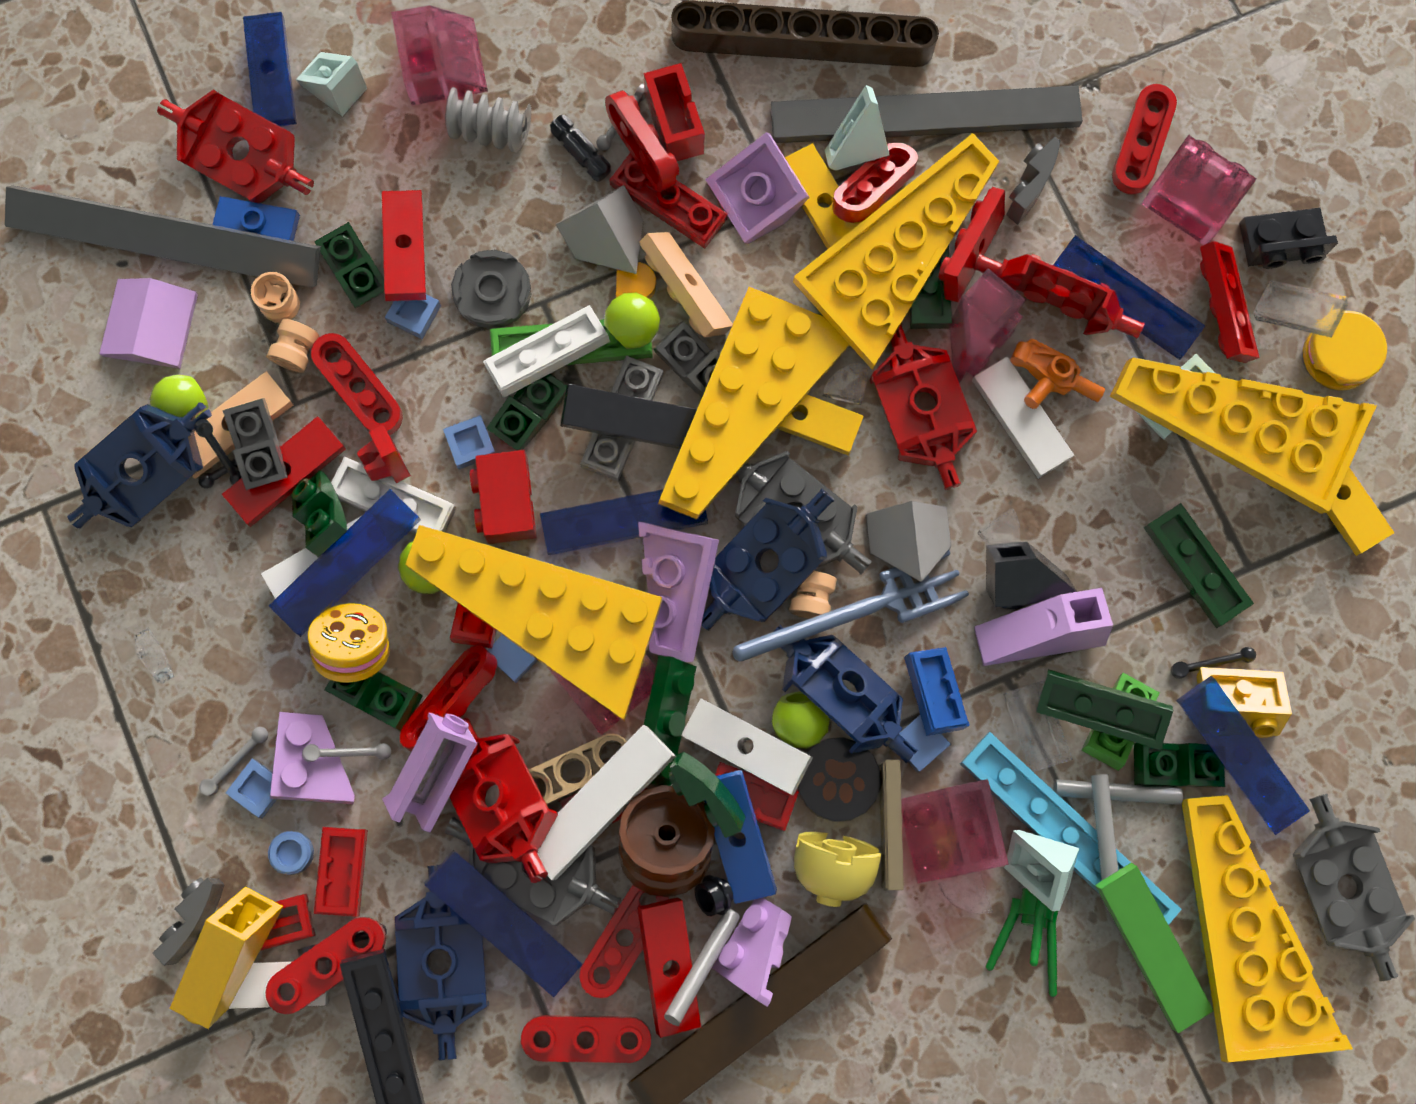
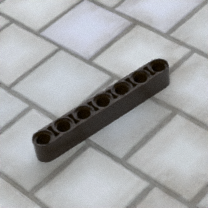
(820, 23)
(749, 1021)

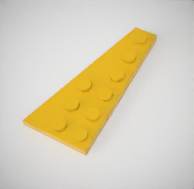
(884, 262)
(757, 382)
(1265, 429)
(563, 618)
(1254, 960)

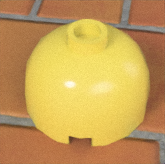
(835, 868)

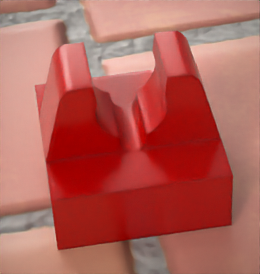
(382, 457)

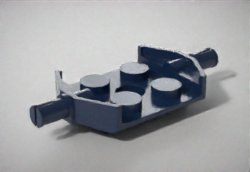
(162, 446)
(737, 576)
(867, 715)
(431, 998)

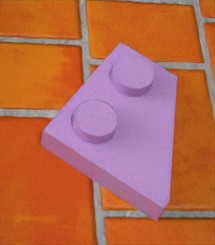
(303, 780)
(755, 949)

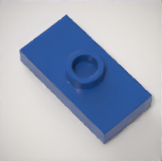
(257, 218)
(936, 691)

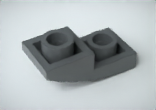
(1038, 169)
(688, 357)
(255, 443)
(198, 905)

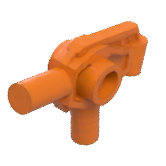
(1053, 371)

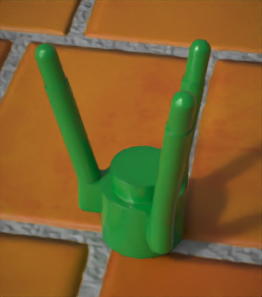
(1039, 917)

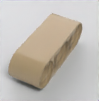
(552, 770)

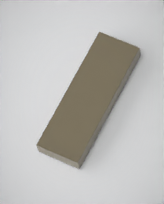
(891, 825)

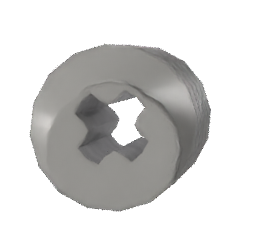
(486, 122)

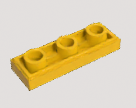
(820, 187)
(824, 424)
(1358, 516)

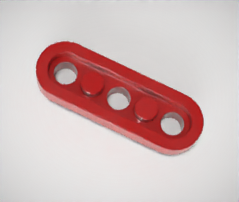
(1147, 126)
(641, 140)
(874, 183)
(349, 371)
(453, 692)
(610, 953)
(304, 971)
(606, 1033)

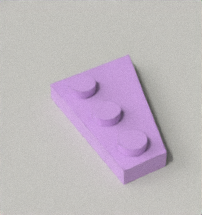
(680, 572)

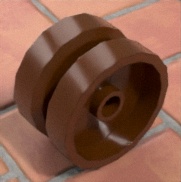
(664, 842)

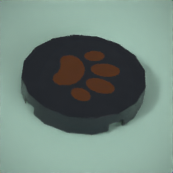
(839, 783)

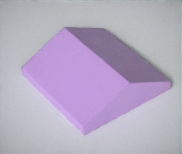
(758, 189)
(149, 322)

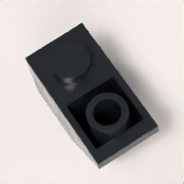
(1022, 576)

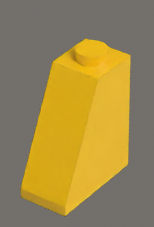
(224, 956)

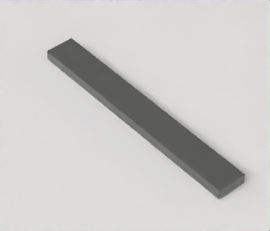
(934, 113)
(160, 235)

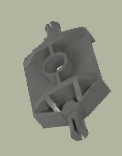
(789, 483)
(548, 898)
(1375, 913)

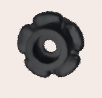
(714, 896)

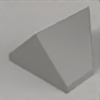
(606, 232)
(909, 536)

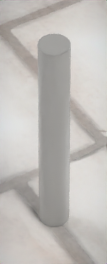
(1121, 792)
(1104, 825)
(701, 967)

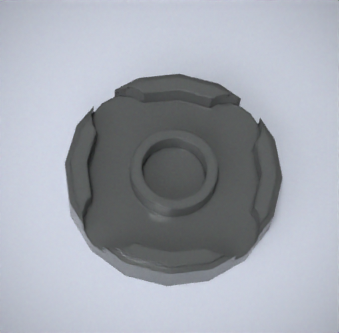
(491, 289)

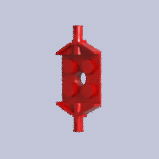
(207, 140)
(1065, 290)
(922, 435)
(519, 818)

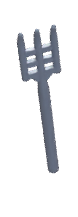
(890, 598)

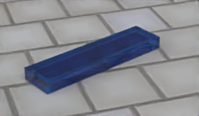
(1163, 320)
(609, 522)
(345, 562)
(1243, 755)
(503, 923)

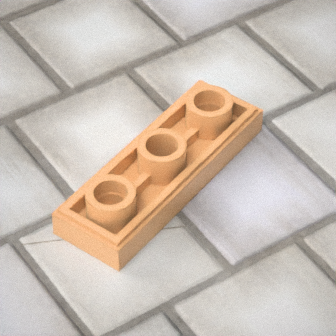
(685, 284)
(260, 388)

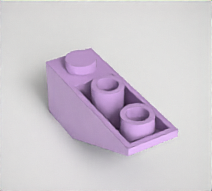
(1047, 628)

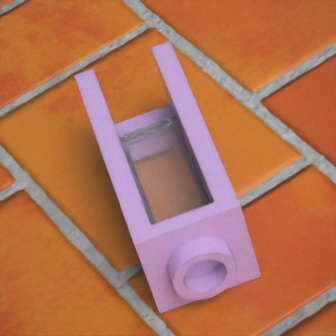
(431, 770)

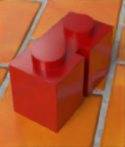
(669, 105)
(504, 497)

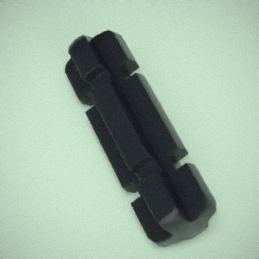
(580, 148)

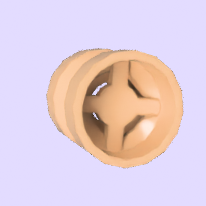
(269, 290)
(292, 345)
(813, 596)

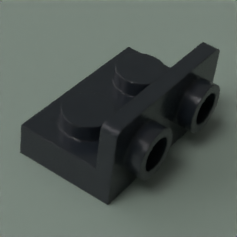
(1286, 237)

